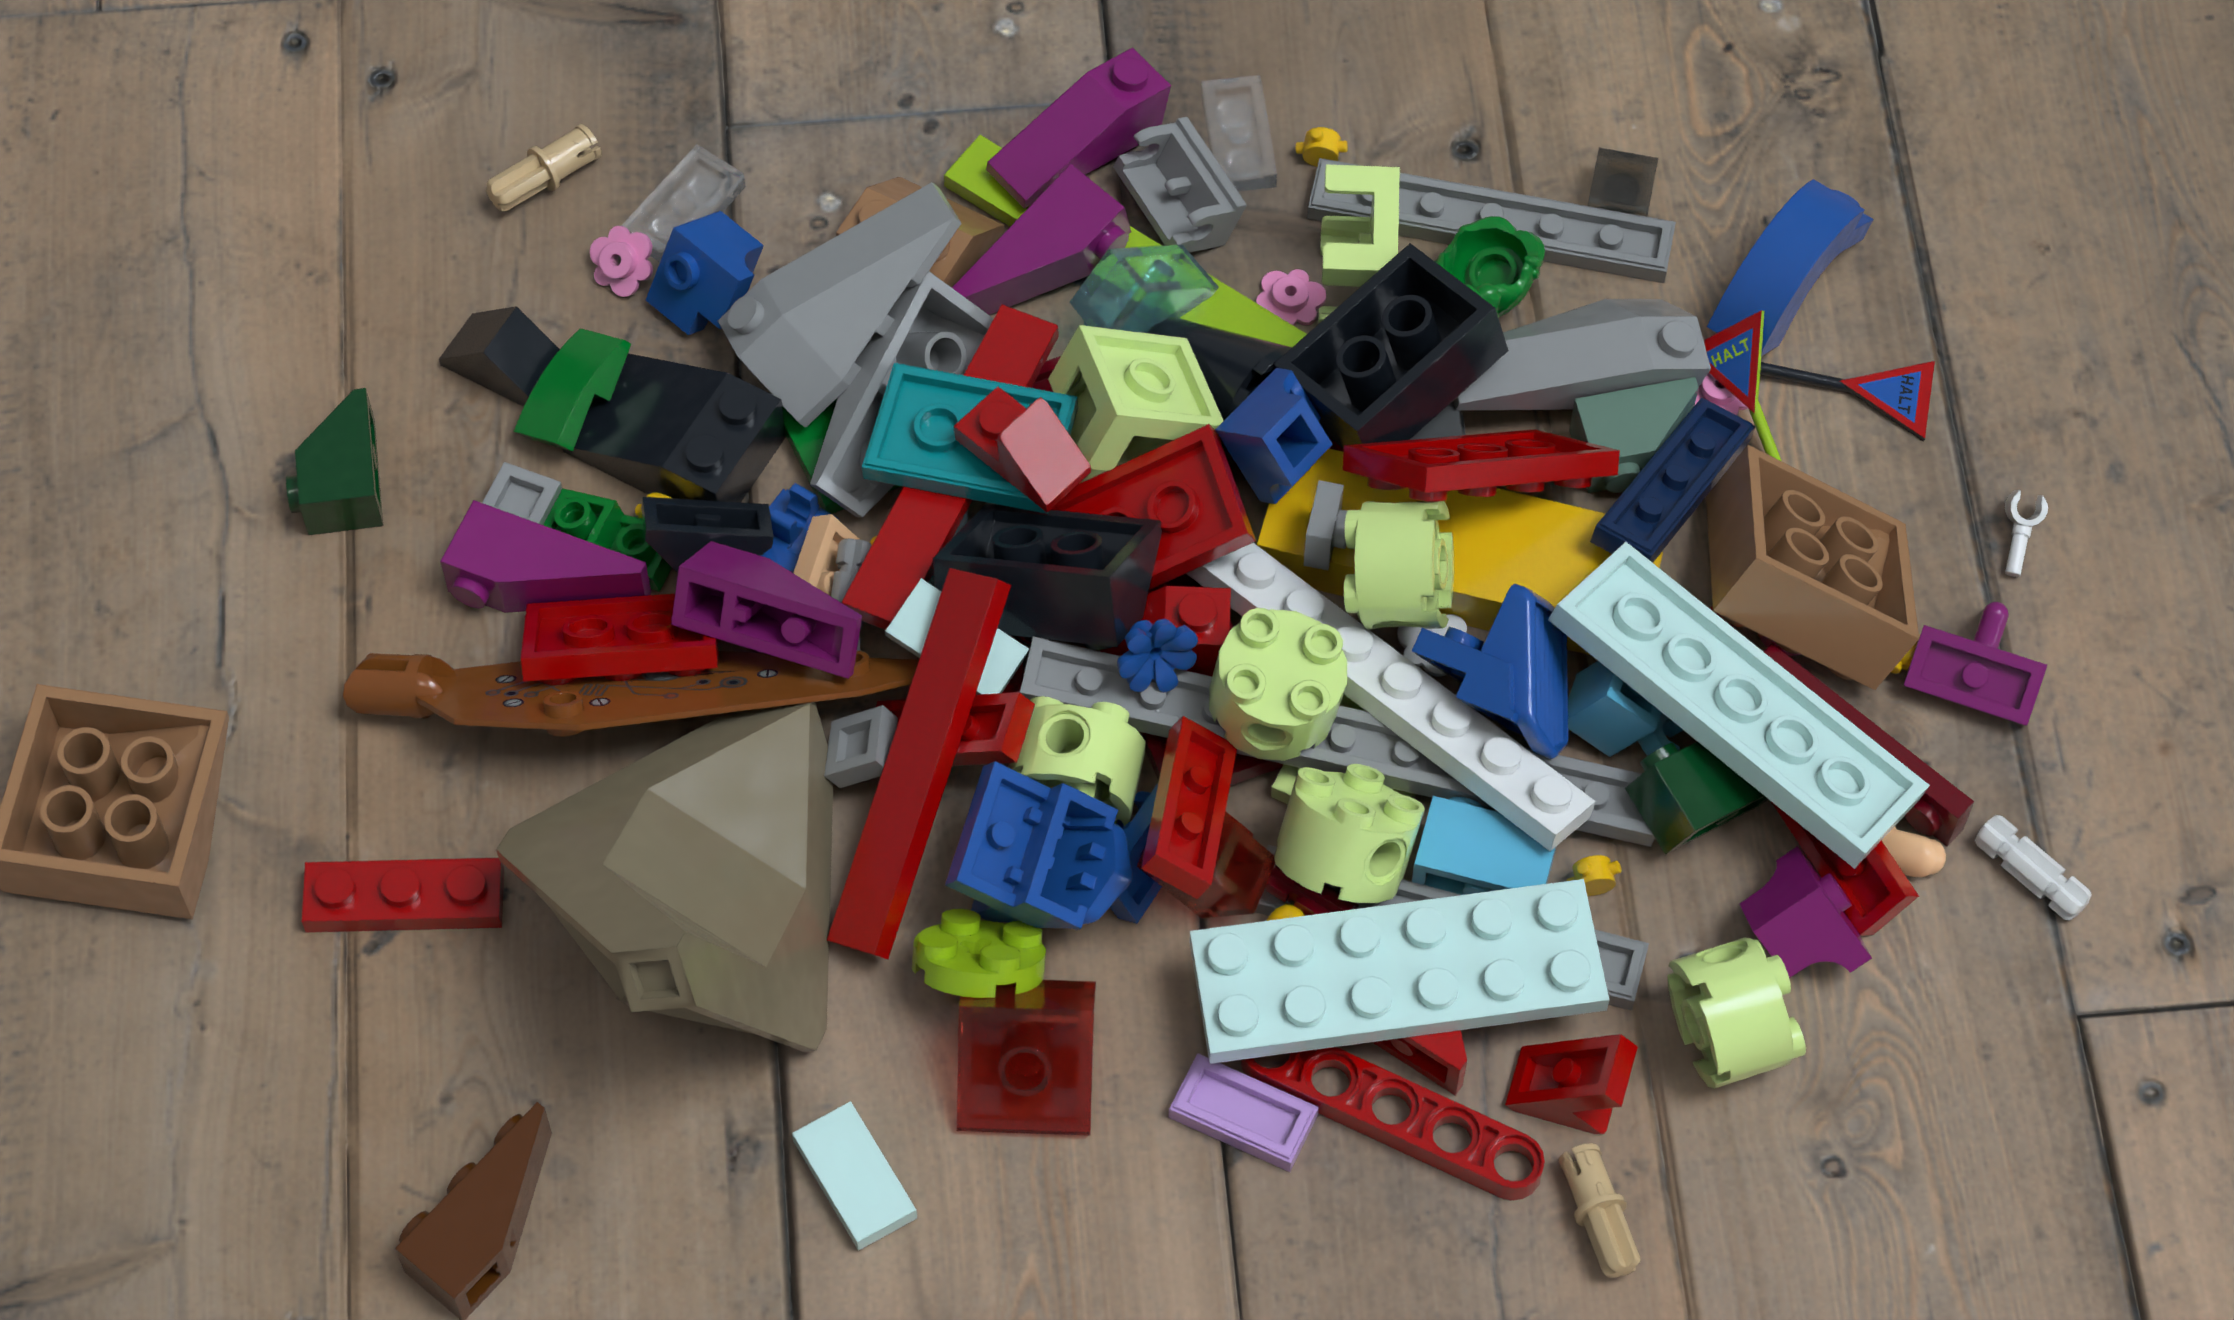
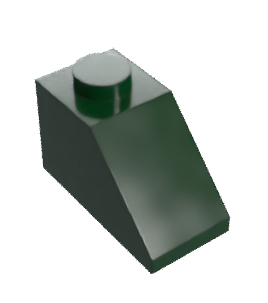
(339, 471)
(1689, 794)

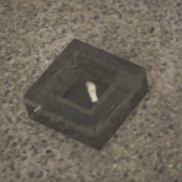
(1623, 182)

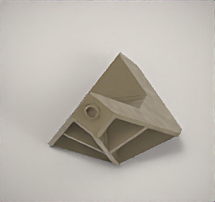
(701, 875)

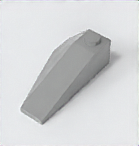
(820, 311)
(930, 331)
(1591, 353)

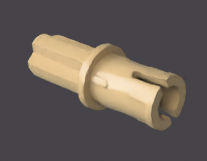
(543, 168)
(1600, 1210)

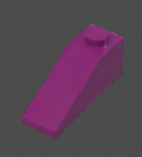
(1083, 126)
(1048, 244)
(517, 562)
(764, 609)

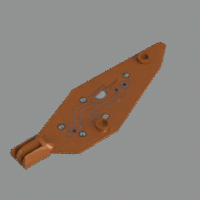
(499, 697)

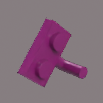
(1976, 670)

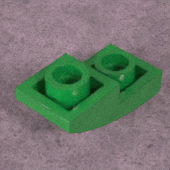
(562, 396)
(604, 524)

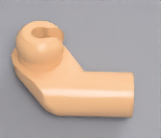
(1915, 853)

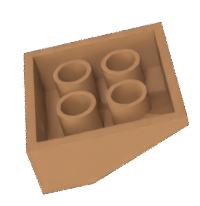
(1810, 568)
(112, 801)

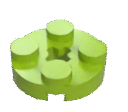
(975, 955)

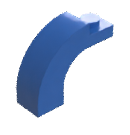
(1790, 259)

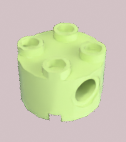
(1399, 564)
(1278, 683)
(1084, 749)
(1348, 833)
(1734, 1011)

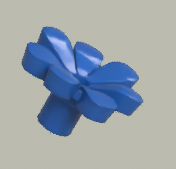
(1155, 654)

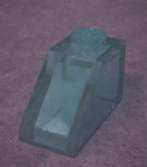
(1142, 288)

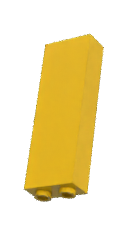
(1494, 542)

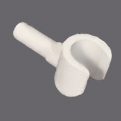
(2021, 530)

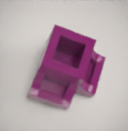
(1804, 917)

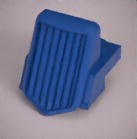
(1515, 675)
(1039, 853)

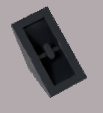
(500, 352)
(685, 526)

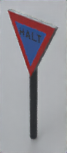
(1896, 393)

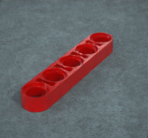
(1414, 1134)

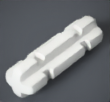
(2033, 867)

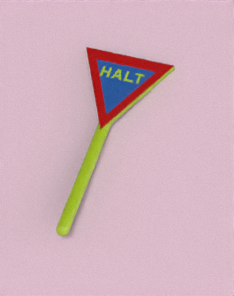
(1737, 365)

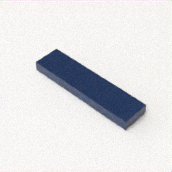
(1674, 481)

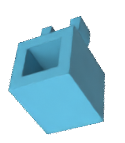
(1614, 714)

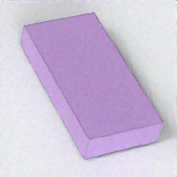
(1243, 1112)

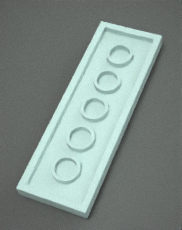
(1739, 704)
(1397, 971)

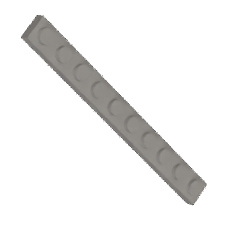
(1356, 737)

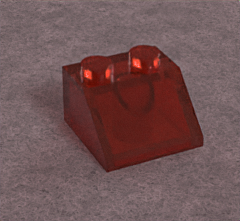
(1027, 1060)

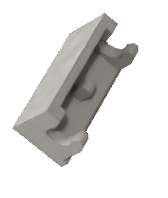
(1181, 187)

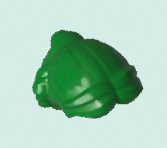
(1494, 261)

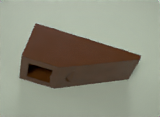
(475, 1230)

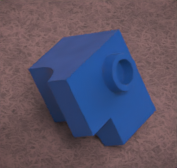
(704, 271)
(1274, 435)

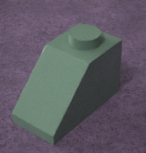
(1633, 422)

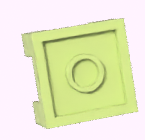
(1359, 246)
(1139, 389)

